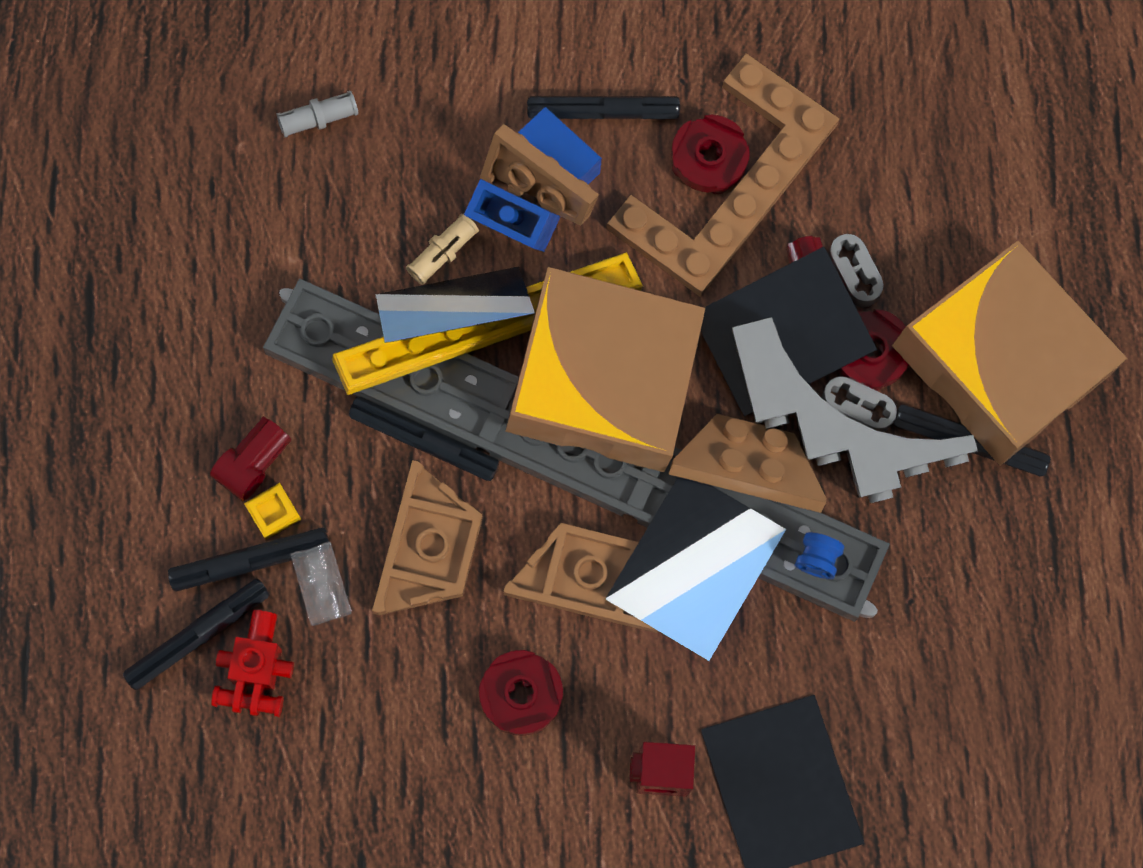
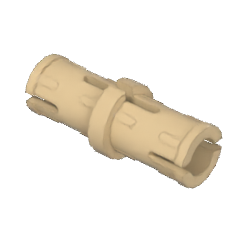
(442, 249)

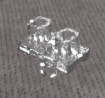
(321, 584)

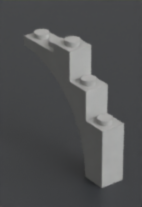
(874, 456)

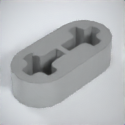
(863, 266)
(862, 396)

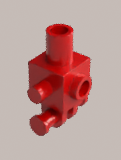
(256, 665)

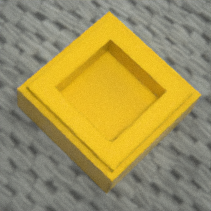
(272, 511)

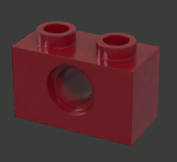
(663, 769)

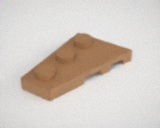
(539, 175)

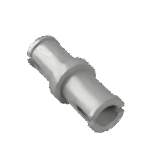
(317, 114)

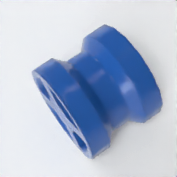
(819, 555)

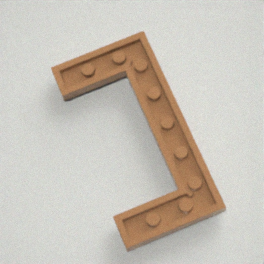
(700, 260)

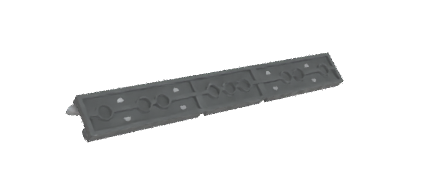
(473, 406)

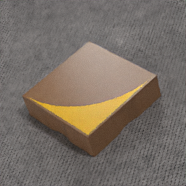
(1008, 351)
(606, 369)

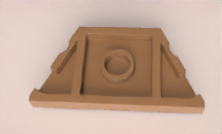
(751, 462)
(428, 546)
(576, 574)

